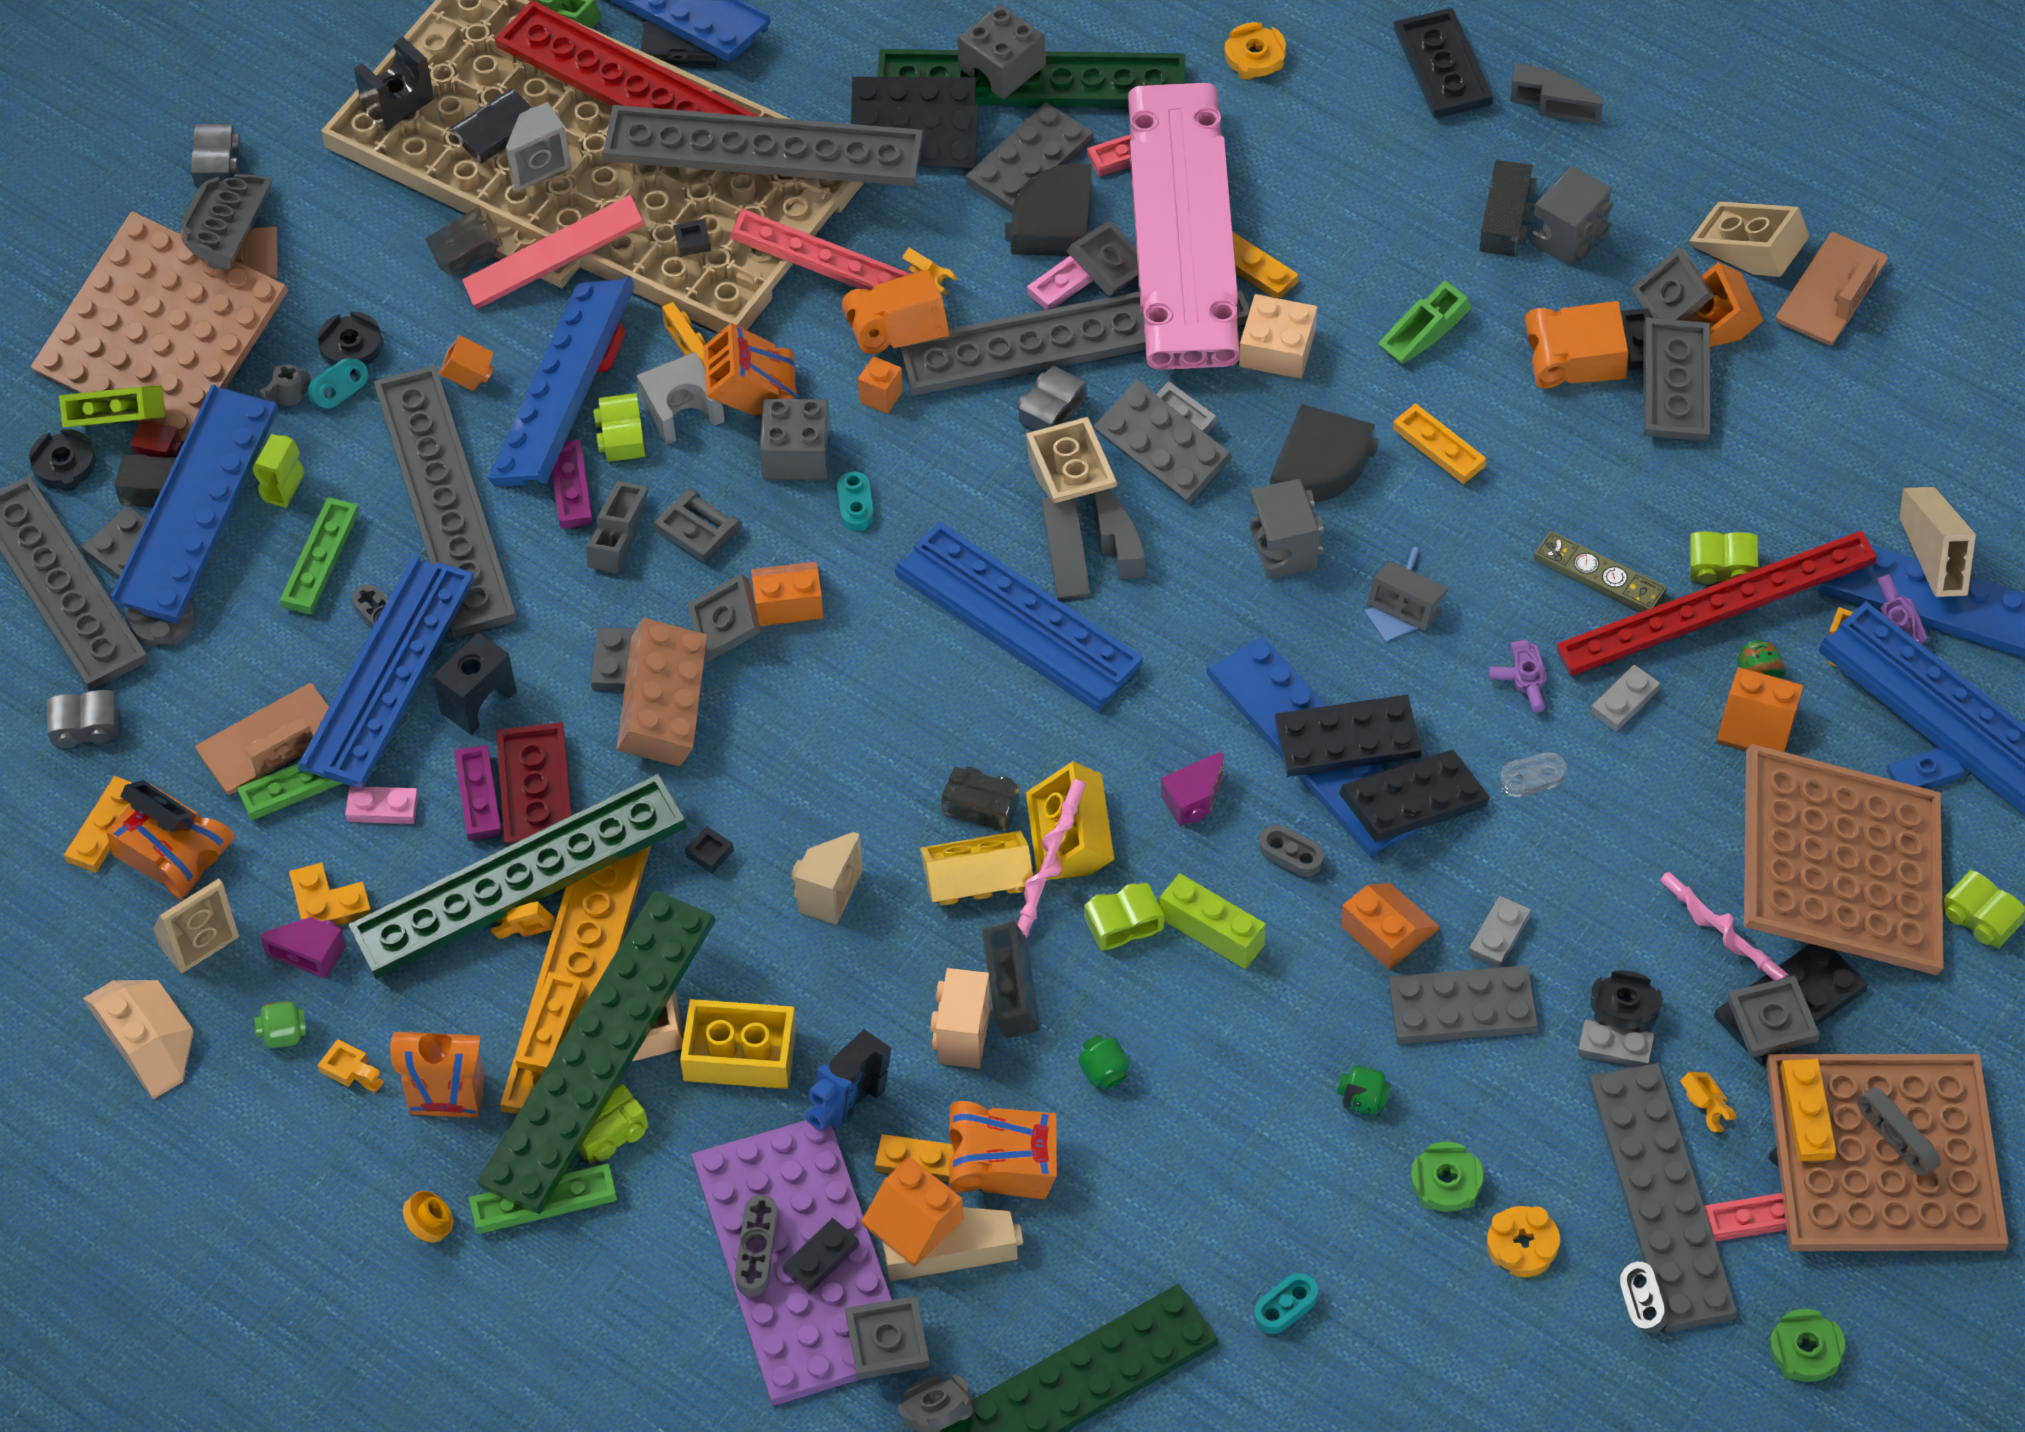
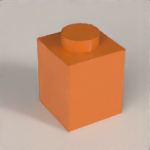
(467, 363)
(880, 385)

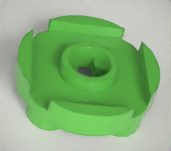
(1441, 1195)
(1803, 1365)

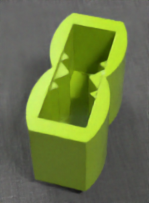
(620, 427)
(278, 470)
(1721, 556)
(1984, 909)
(1124, 916)

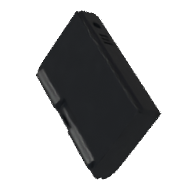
(672, 48)
(491, 126)

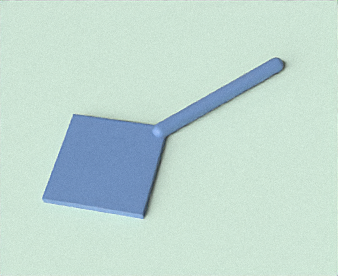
(1388, 625)

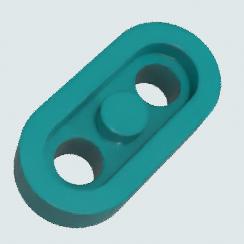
(339, 381)
(855, 498)
(1283, 1303)

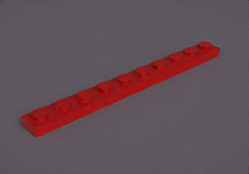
(1716, 603)

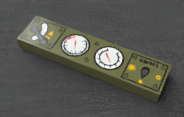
(1599, 572)

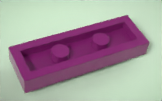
(571, 487)
(477, 793)

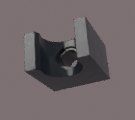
(397, 91)
(463, 694)

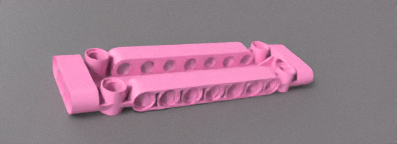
(1183, 227)

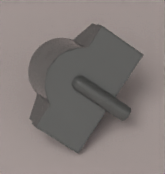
(287, 385)

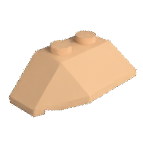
(145, 1031)

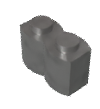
(214, 152)
(1052, 400)
(83, 718)

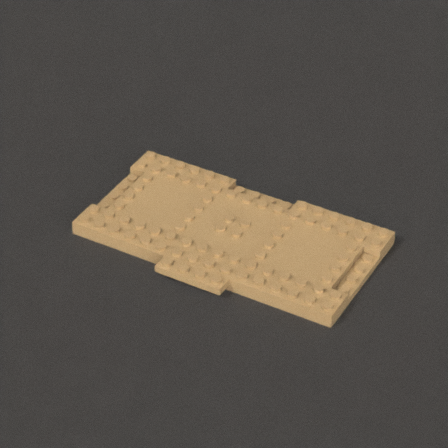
(469, 71)

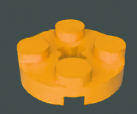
(1255, 64)
(1532, 1223)

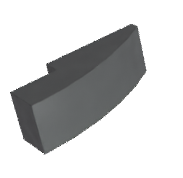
(1555, 94)
(616, 527)
(1118, 535)
(1065, 549)

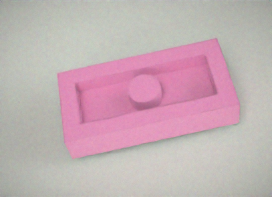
(1058, 284)
(382, 805)

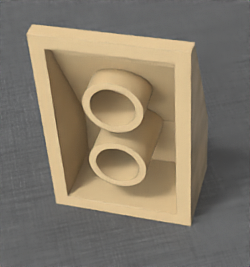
(1752, 236)
(1069, 460)
(196, 927)

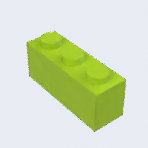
(112, 406)
(1212, 921)

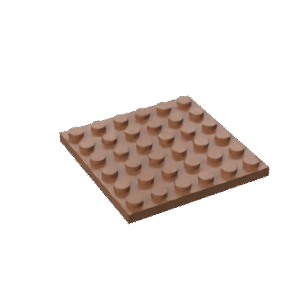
(159, 319)
(1843, 860)
(1868, 1191)

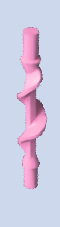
(1051, 864)
(1732, 941)

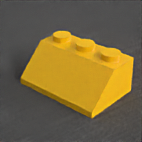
(1088, 842)
(977, 867)

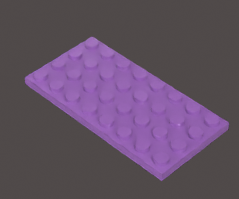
(794, 1334)

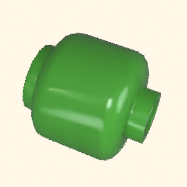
(280, 1024)

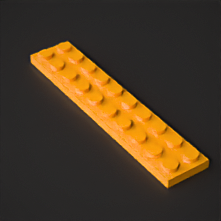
(582, 946)

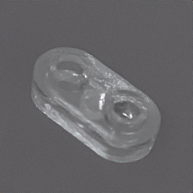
(1530, 774)

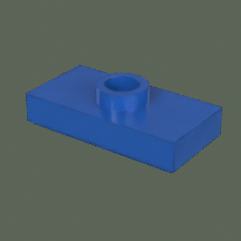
(1926, 769)

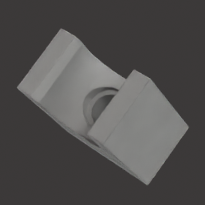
(674, 388)

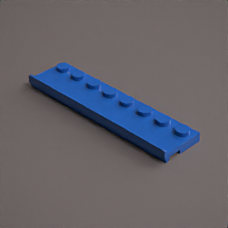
(714, 25)
(561, 382)
(194, 504)
(1018, 616)
(1986, 616)
(386, 672)
(1265, 684)
(1932, 699)

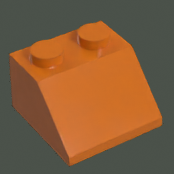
(1731, 310)
(787, 593)
(1759, 711)
(1386, 923)
(913, 1211)

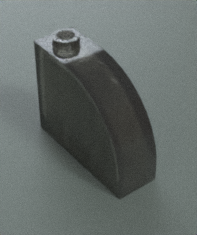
(1051, 211)
(1325, 452)

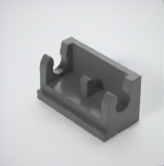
(1406, 595)

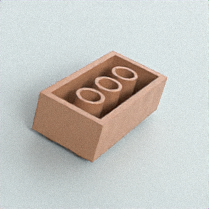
(662, 692)

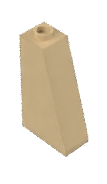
(1939, 540)
(976, 1241)

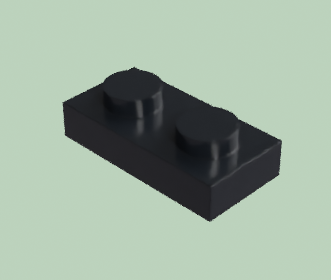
(1633, 328)
(151, 801)
(820, 1255)

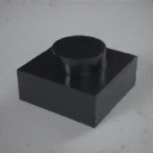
(692, 237)
(709, 849)

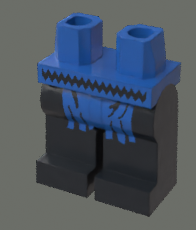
(848, 1079)

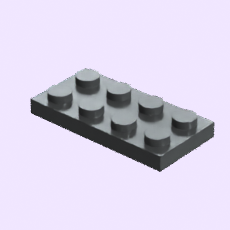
(1038, 144)
(1676, 379)
(1163, 442)
(1462, 1004)

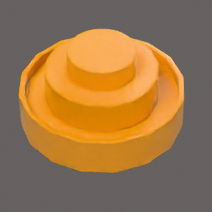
(427, 1216)

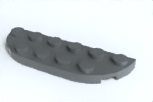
(223, 217)

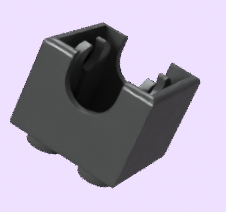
(1003, 49)
(1573, 216)
(795, 439)
(1286, 528)

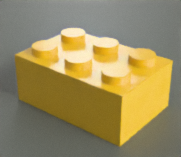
(738, 1044)

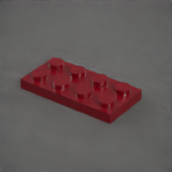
(532, 779)

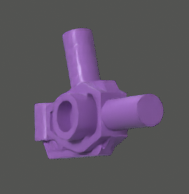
(1901, 610)
(1527, 672)

